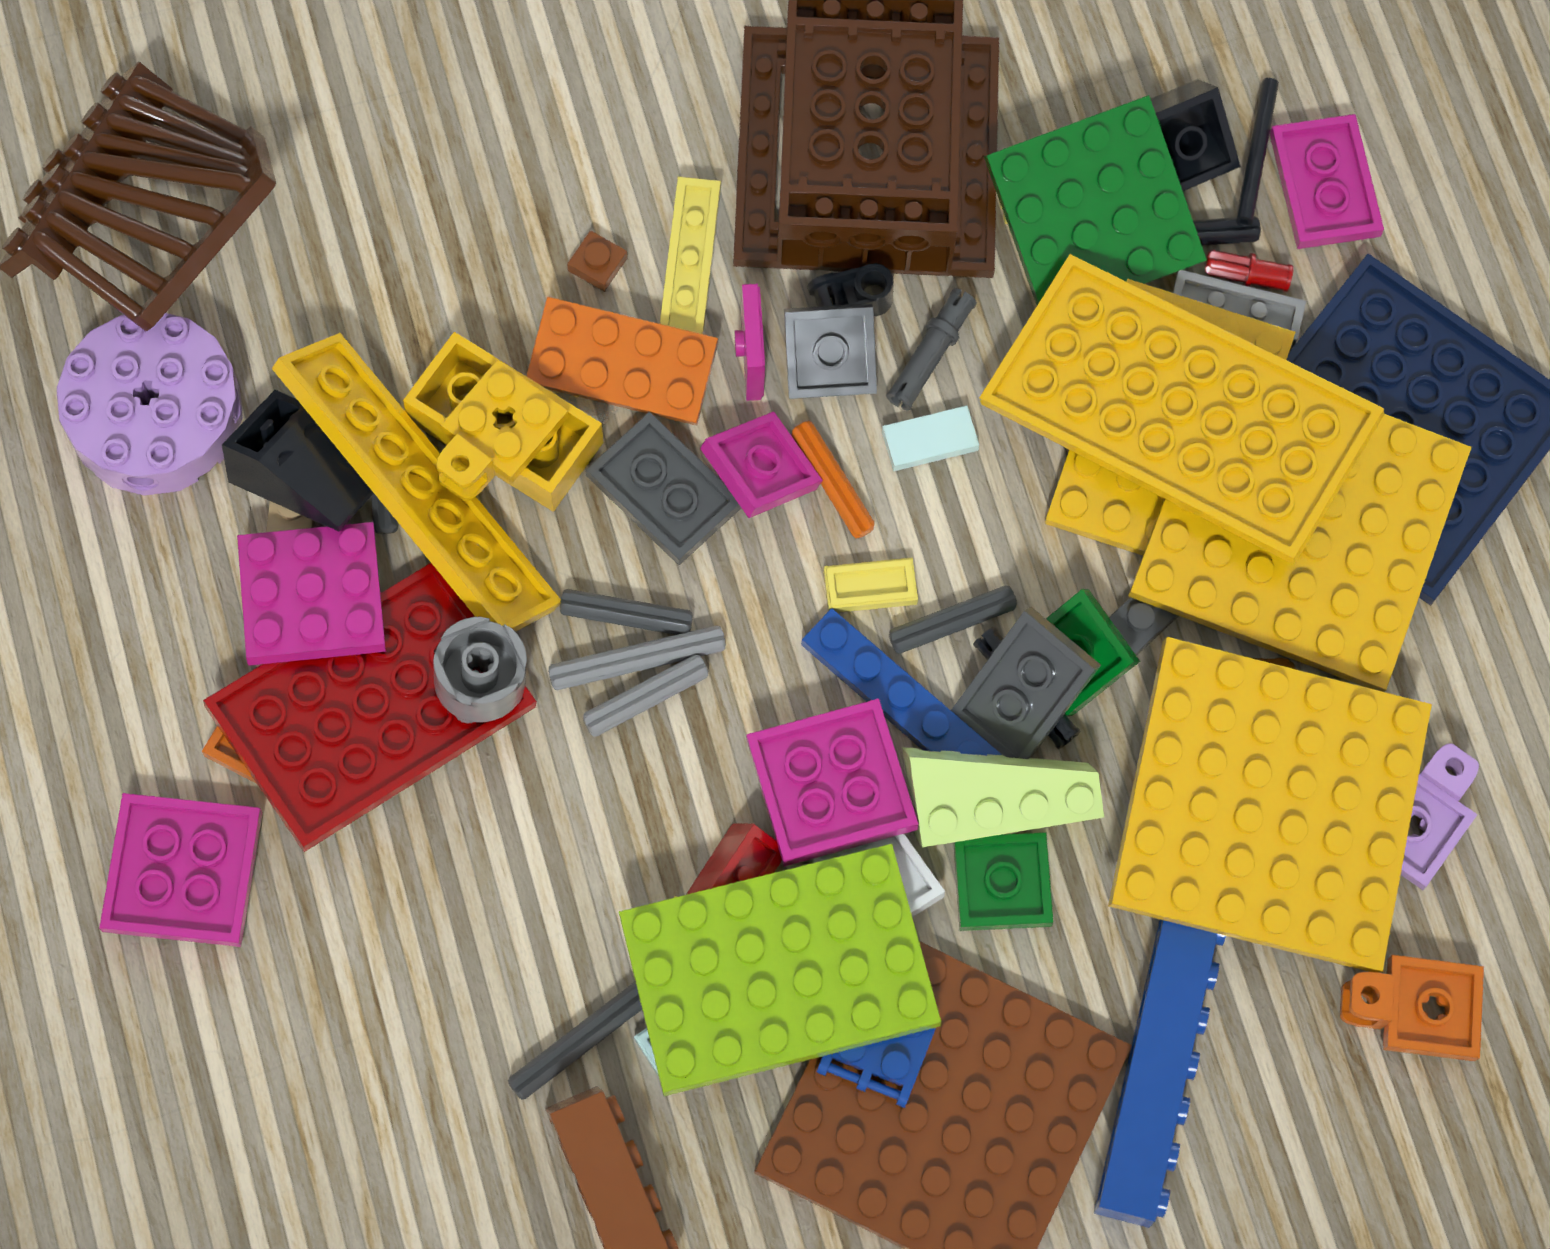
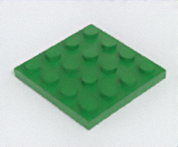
(1097, 194)

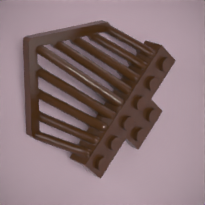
(108, 152)

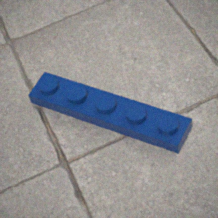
(901, 697)

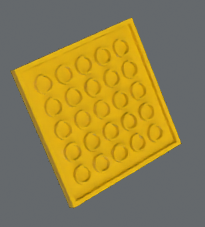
(1354, 581)
(1271, 805)

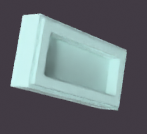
(930, 438)

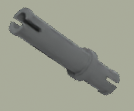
(940, 334)

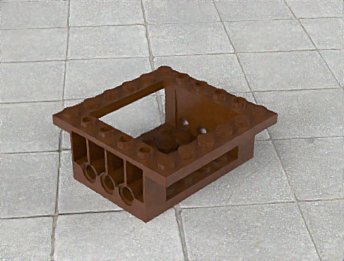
(928, 195)

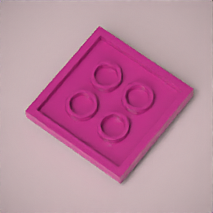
(310, 594)
(832, 782)
(181, 870)

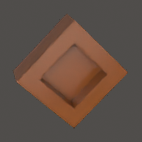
(597, 261)

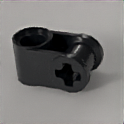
(848, 288)

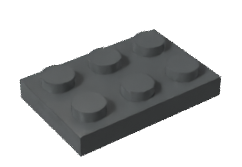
(663, 488)
(1025, 686)

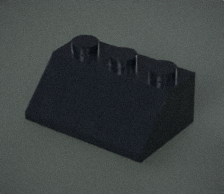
(1196, 132)

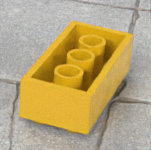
(453, 376)

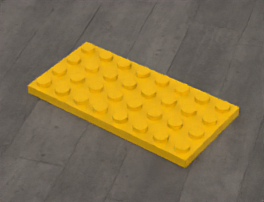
(1182, 408)

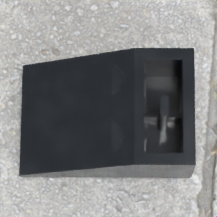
(293, 463)

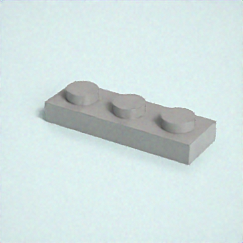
(1244, 300)

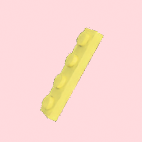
(690, 254)

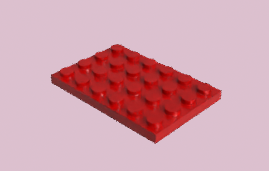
(353, 728)

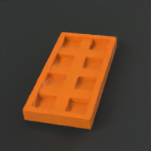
(622, 360)

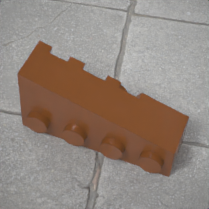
(608, 1172)

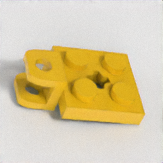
(481, 448)

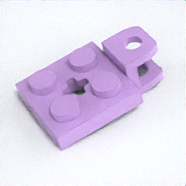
(1440, 813)

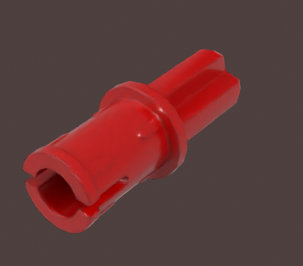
(1248, 270)

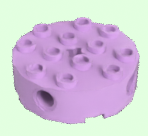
(188, 393)

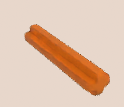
(834, 480)

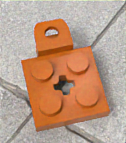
(1397, 1003)

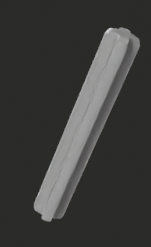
(636, 657)

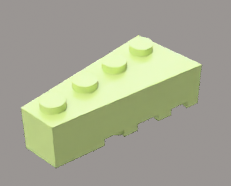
(995, 794)

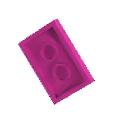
(1326, 181)

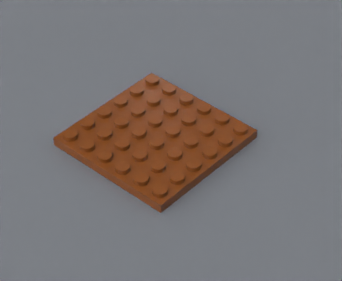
(983, 1133)

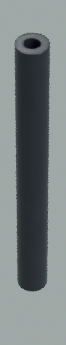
(1257, 152)

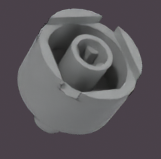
(497, 653)

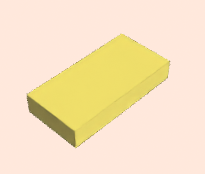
(870, 585)

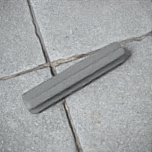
(645, 695)

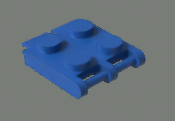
(892, 1060)

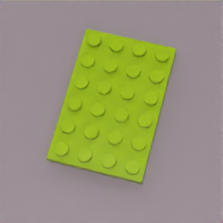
(779, 969)

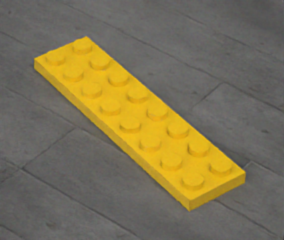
(402, 472)

